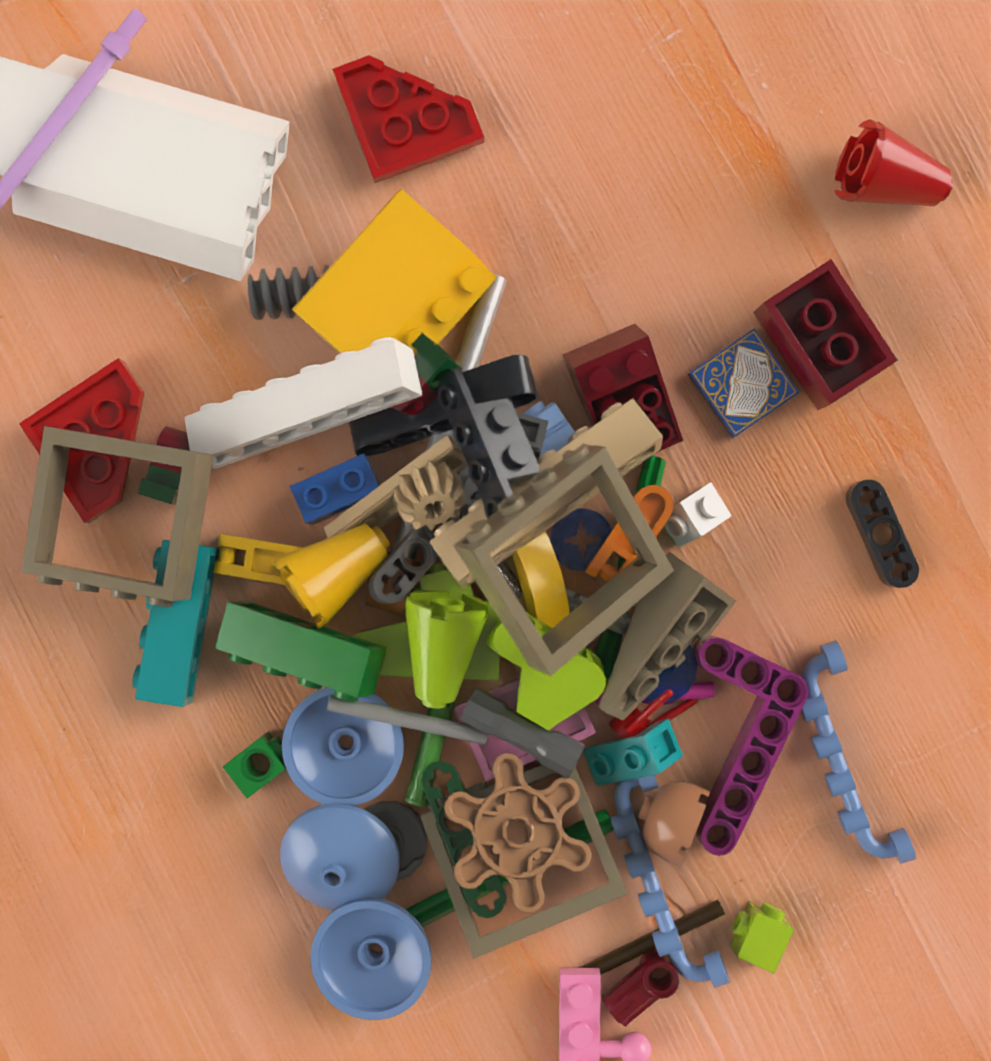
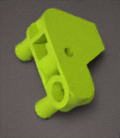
(556, 697)

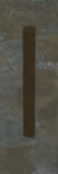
(646, 943)

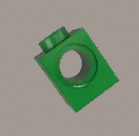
(246, 775)

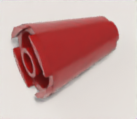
(889, 170)

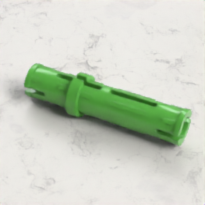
(427, 753)

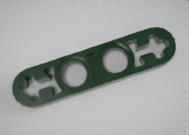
(458, 840)

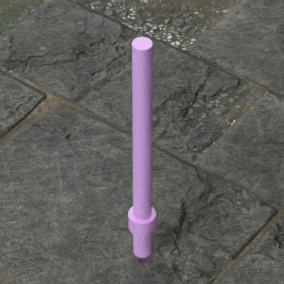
(114, 48)

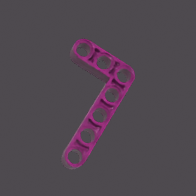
(748, 740)

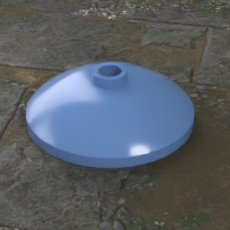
(329, 770)
(340, 842)
(367, 981)

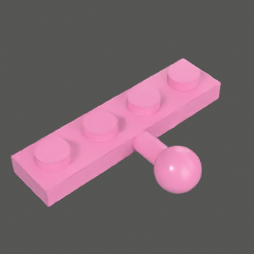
(581, 1022)

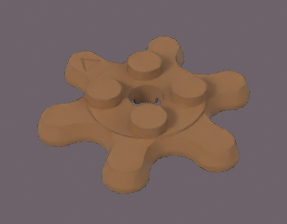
(545, 842)

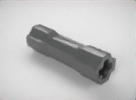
(548, 746)

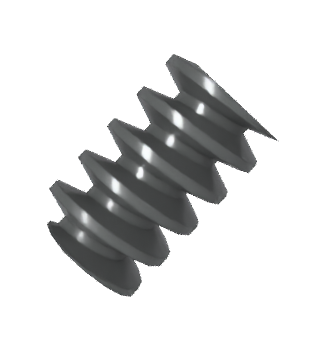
(279, 292)

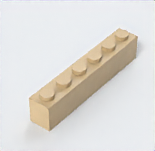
(629, 441)

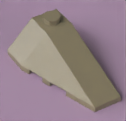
(661, 628)

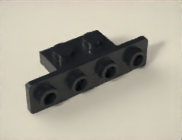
(489, 440)

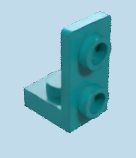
(634, 756)

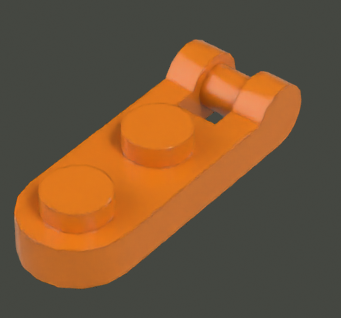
(656, 507)

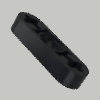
(882, 564)

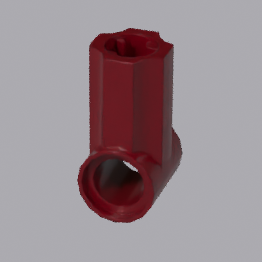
(640, 990)

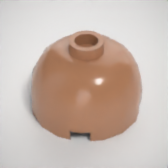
(672, 819)

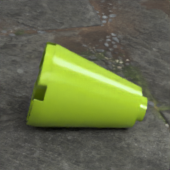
(442, 642)

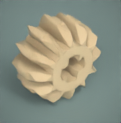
(429, 495)

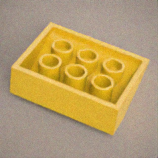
(395, 282)

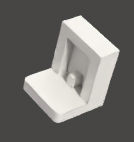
(696, 515)

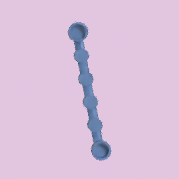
(840, 779)
(653, 899)

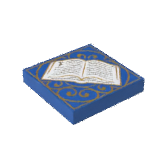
(743, 383)

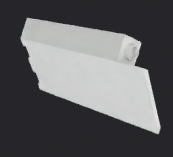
(143, 164)

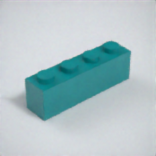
(175, 636)

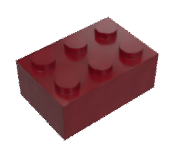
(825, 335)

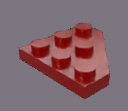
(403, 118)
(100, 405)

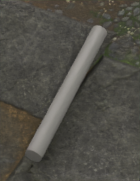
(407, 719)

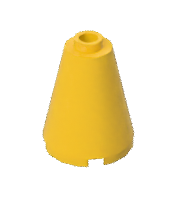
(332, 570)

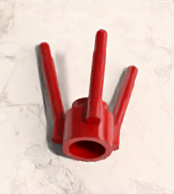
(639, 720)

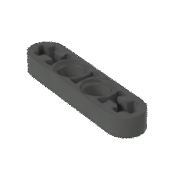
(386, 569)

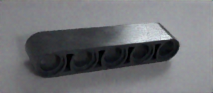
(496, 380)

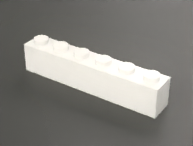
(305, 403)

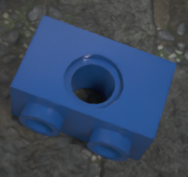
(335, 489)

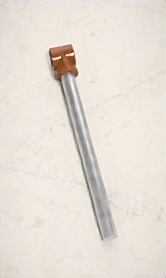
(468, 358)

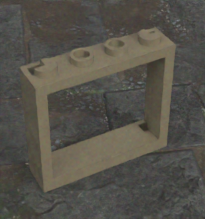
(185, 529)
(606, 604)
(484, 944)

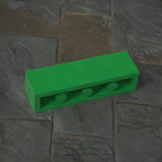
(300, 649)

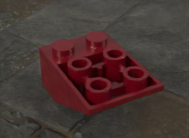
(623, 369)

